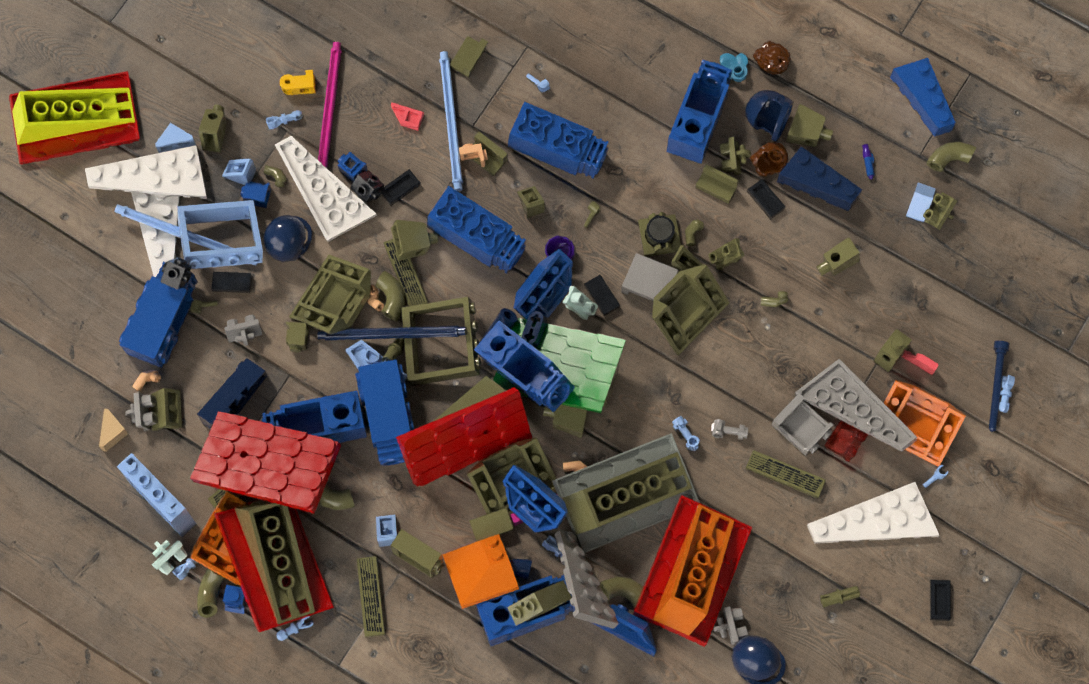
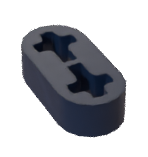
(536, 330)

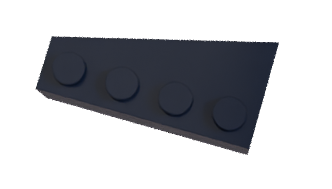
(819, 180)
(234, 392)

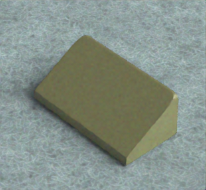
(491, 524)

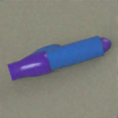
(869, 160)

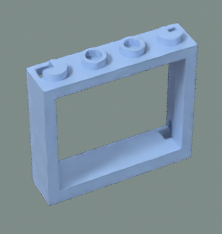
(214, 213)
(156, 495)

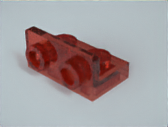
(845, 440)

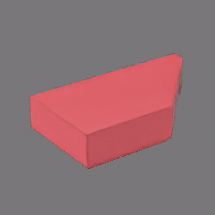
(407, 116)
(921, 361)

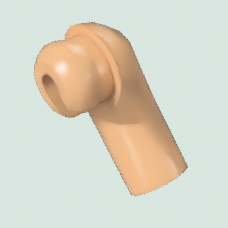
(374, 299)
(146, 376)
(573, 466)

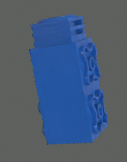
(700, 112)
(557, 141)
(475, 230)
(157, 320)
(524, 367)
(389, 416)
(329, 417)
(499, 623)

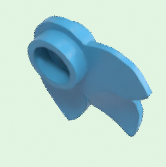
(737, 64)

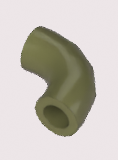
(950, 152)
(394, 295)
(336, 499)
(622, 587)
(208, 593)

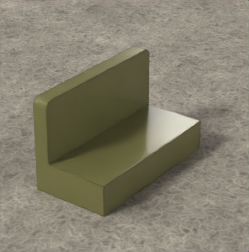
(468, 55)
(496, 156)
(717, 183)
(167, 409)

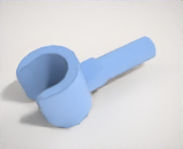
(542, 86)
(937, 475)

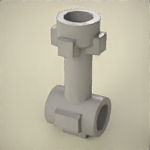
(719, 429)

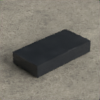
(400, 187)
(766, 199)
(231, 282)
(602, 295)
(940, 600)

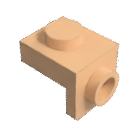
(472, 151)

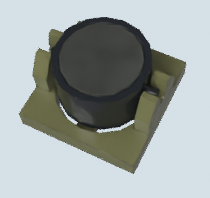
(659, 232)

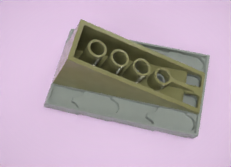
(625, 492)

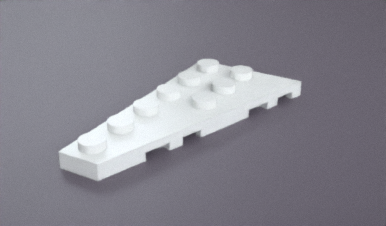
(158, 174)
(328, 198)
(159, 244)
(885, 517)

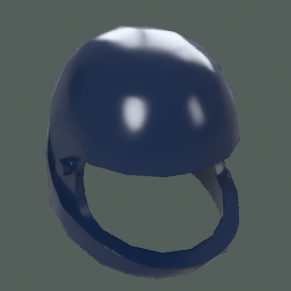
(769, 112)
(286, 238)
(757, 659)

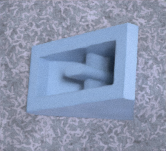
(173, 139)
(240, 170)
(920, 202)
(386, 530)

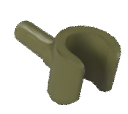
(595, 209)
(196, 305)

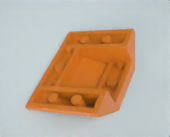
(928, 417)
(210, 547)
(480, 571)

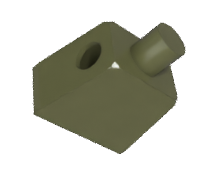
(808, 127)
(213, 129)
(411, 239)
(844, 252)
(894, 349)
(568, 419)

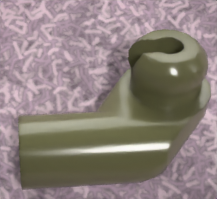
(278, 175)
(690, 231)
(775, 302)

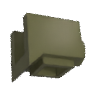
(296, 336)

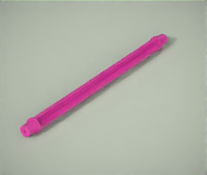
(329, 104)

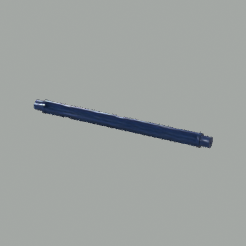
(400, 332)

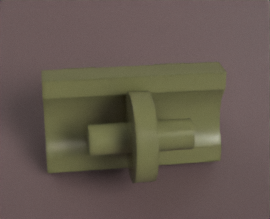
(732, 148)
(940, 211)
(726, 254)

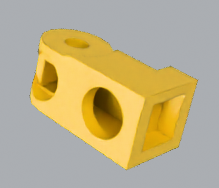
(298, 84)

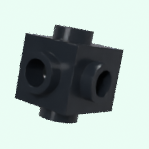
(367, 186)
(176, 273)

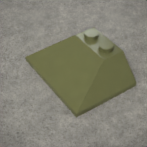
(334, 296)
(688, 306)
(490, 472)

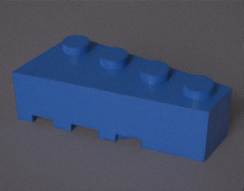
(923, 91)

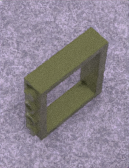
(411, 351)

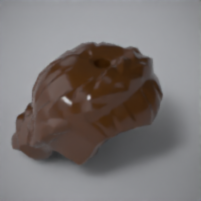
(769, 57)
(770, 159)

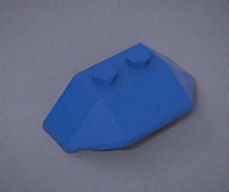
(545, 286)
(533, 501)
(632, 630)

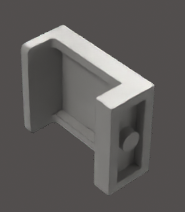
(647, 277)
(802, 425)

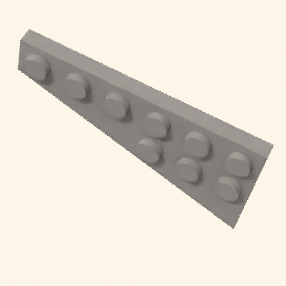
(850, 400)
(586, 593)

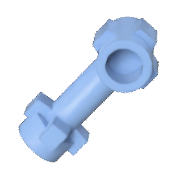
(692, 441)

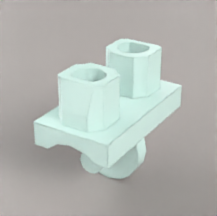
(579, 303)
(175, 550)

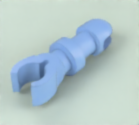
(275, 121)
(1007, 384)
(552, 546)
(182, 570)
(294, 628)

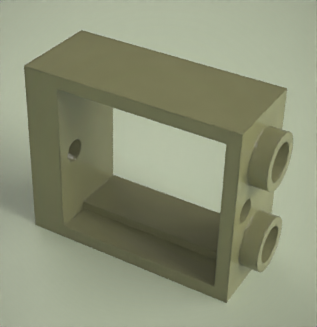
(417, 554)
(539, 602)

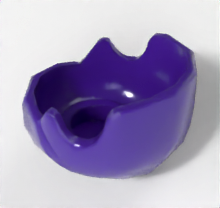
(561, 243)

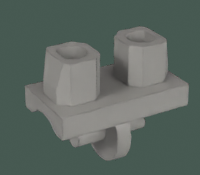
(243, 331)
(140, 413)
(731, 616)

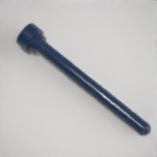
(1001, 349)

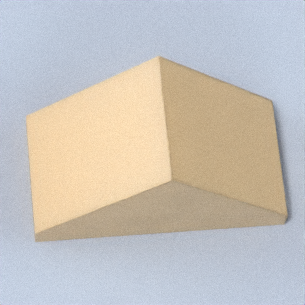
(111, 431)

